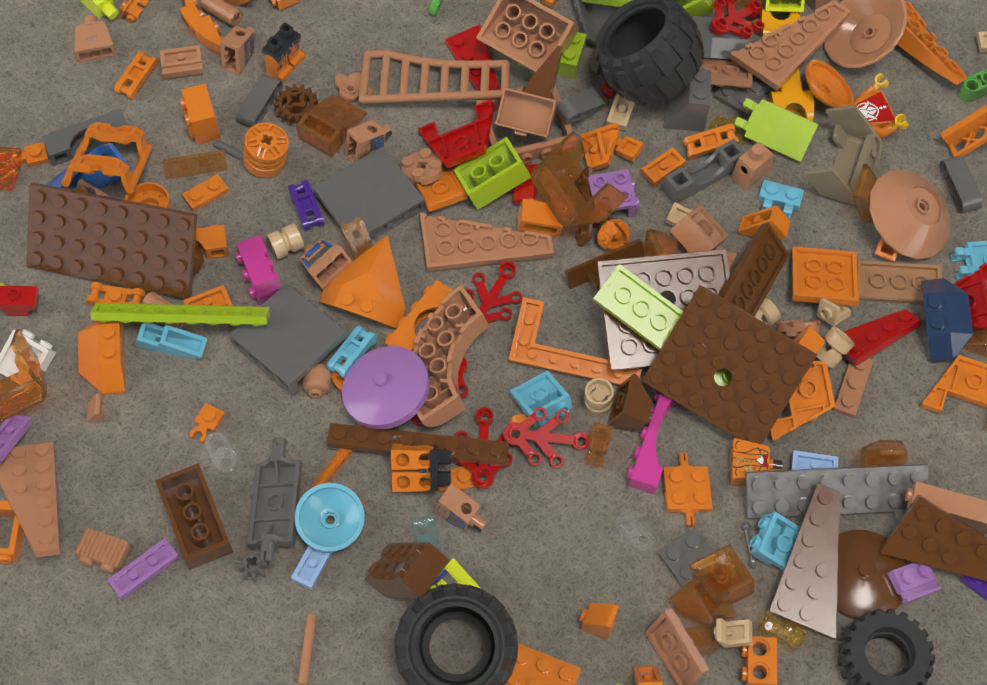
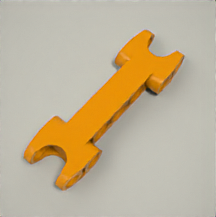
(790, 94)

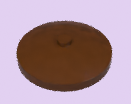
(863, 574)

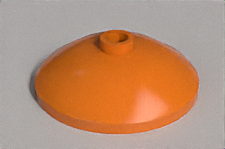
(828, 85)

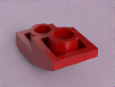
(527, 189)

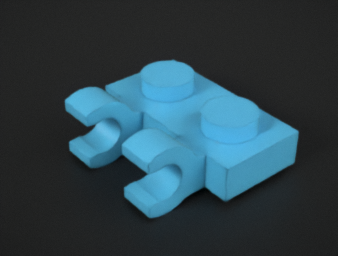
(780, 195)

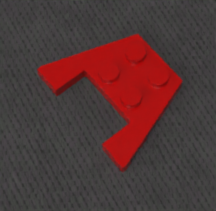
(463, 142)
(976, 288)

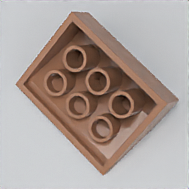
(526, 31)

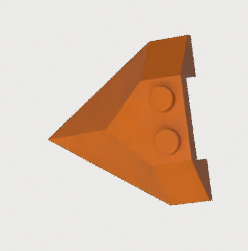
(369, 287)

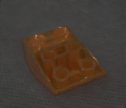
(327, 124)

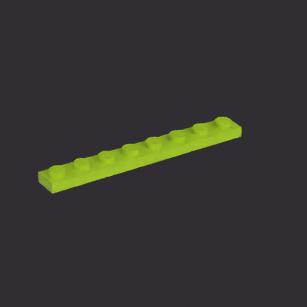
(180, 314)

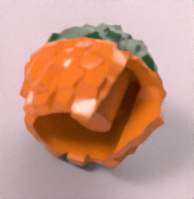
(612, 234)

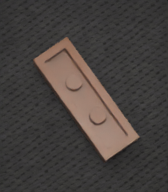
(852, 388)

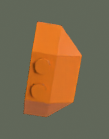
(103, 356)

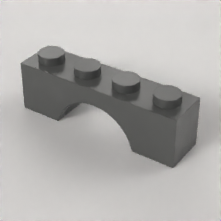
(64, 142)
(686, 182)

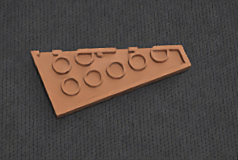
(788, 47)
(470, 243)
(31, 491)

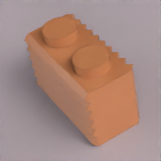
(102, 550)

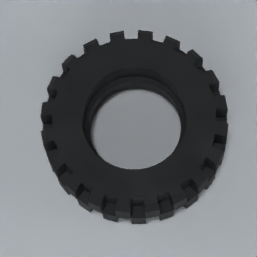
(896, 629)

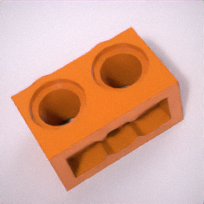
(766, 663)

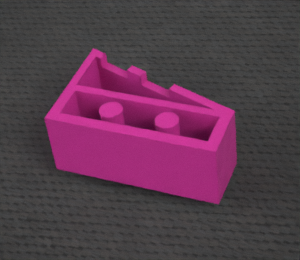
(257, 269)

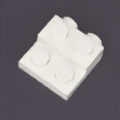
(42, 350)

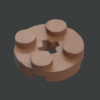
(423, 158)
(794, 327)

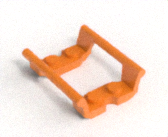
(110, 165)

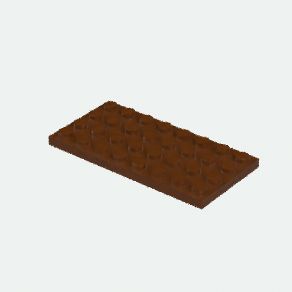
(111, 240)

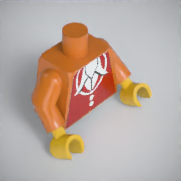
(877, 110)

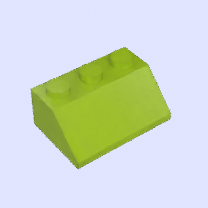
(492, 173)

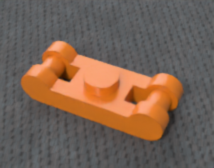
(136, 74)
(709, 140)
(114, 294)

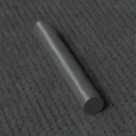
(228, 149)

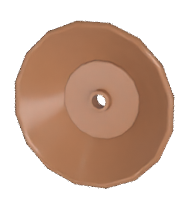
(867, 33)
(910, 214)

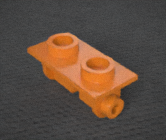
(131, 9)

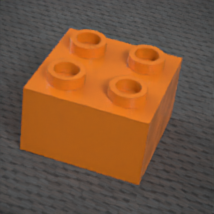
(199, 114)

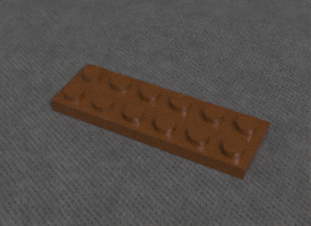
(756, 271)

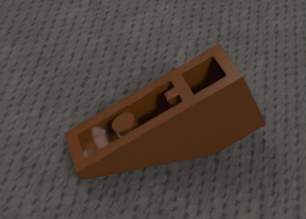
(544, 79)

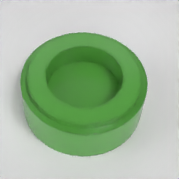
(435, 7)

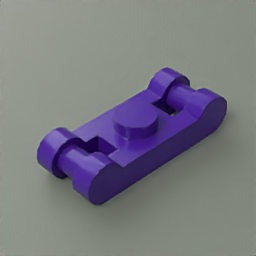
(306, 205)

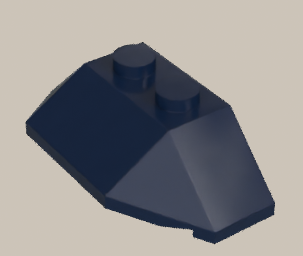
(946, 319)

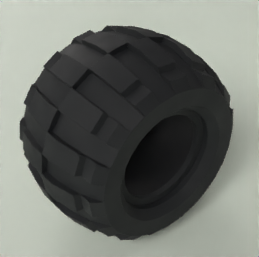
(649, 50)
(448, 603)

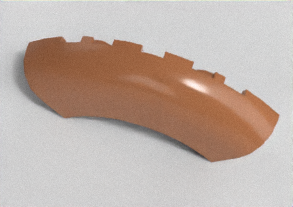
(442, 348)

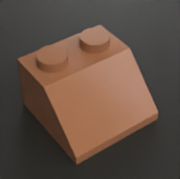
(698, 231)

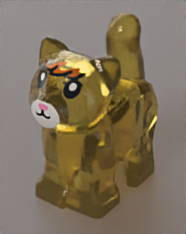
(783, 630)

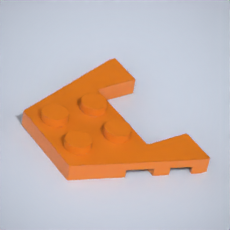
(963, 380)
(808, 401)

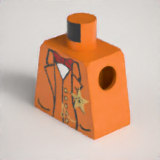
(749, 457)

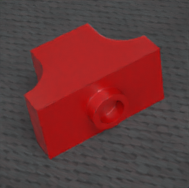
(18, 299)

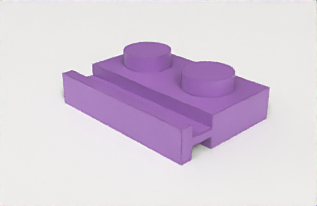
(914, 581)

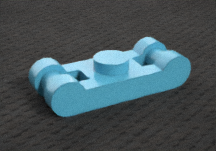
(352, 350)

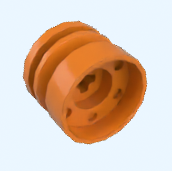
(265, 150)
(150, 194)

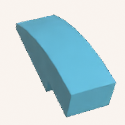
(170, 341)

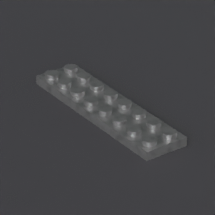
(860, 488)

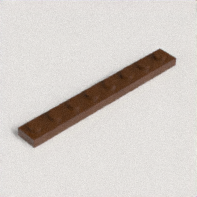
(381, 441)

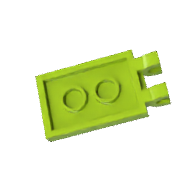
(777, 128)

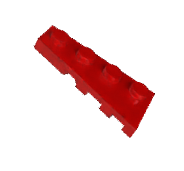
(468, 48)
(879, 334)

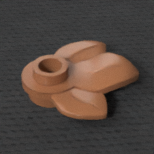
(350, 86)

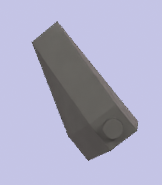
(720, 46)

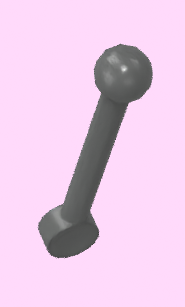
(752, 562)

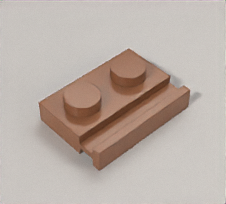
(181, 62)

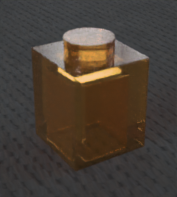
(703, 639)

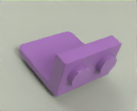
(621, 181)

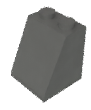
(691, 106)

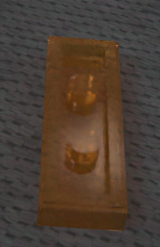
(195, 164)

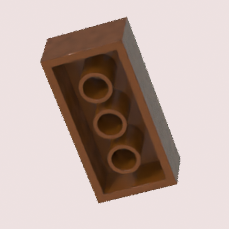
(193, 516)
(406, 569)

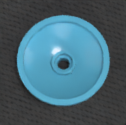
(325, 502)

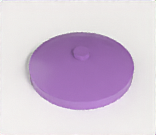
(386, 387)

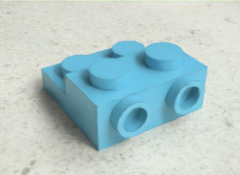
(541, 392)
(774, 540)

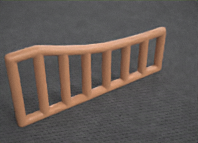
(406, 59)

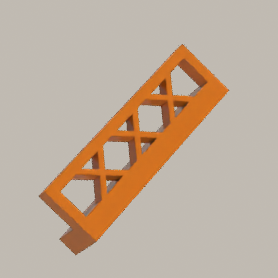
(965, 132)

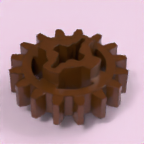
(296, 103)

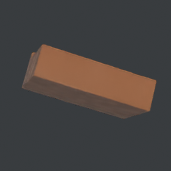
(526, 112)

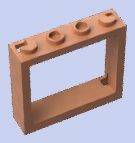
(537, 150)

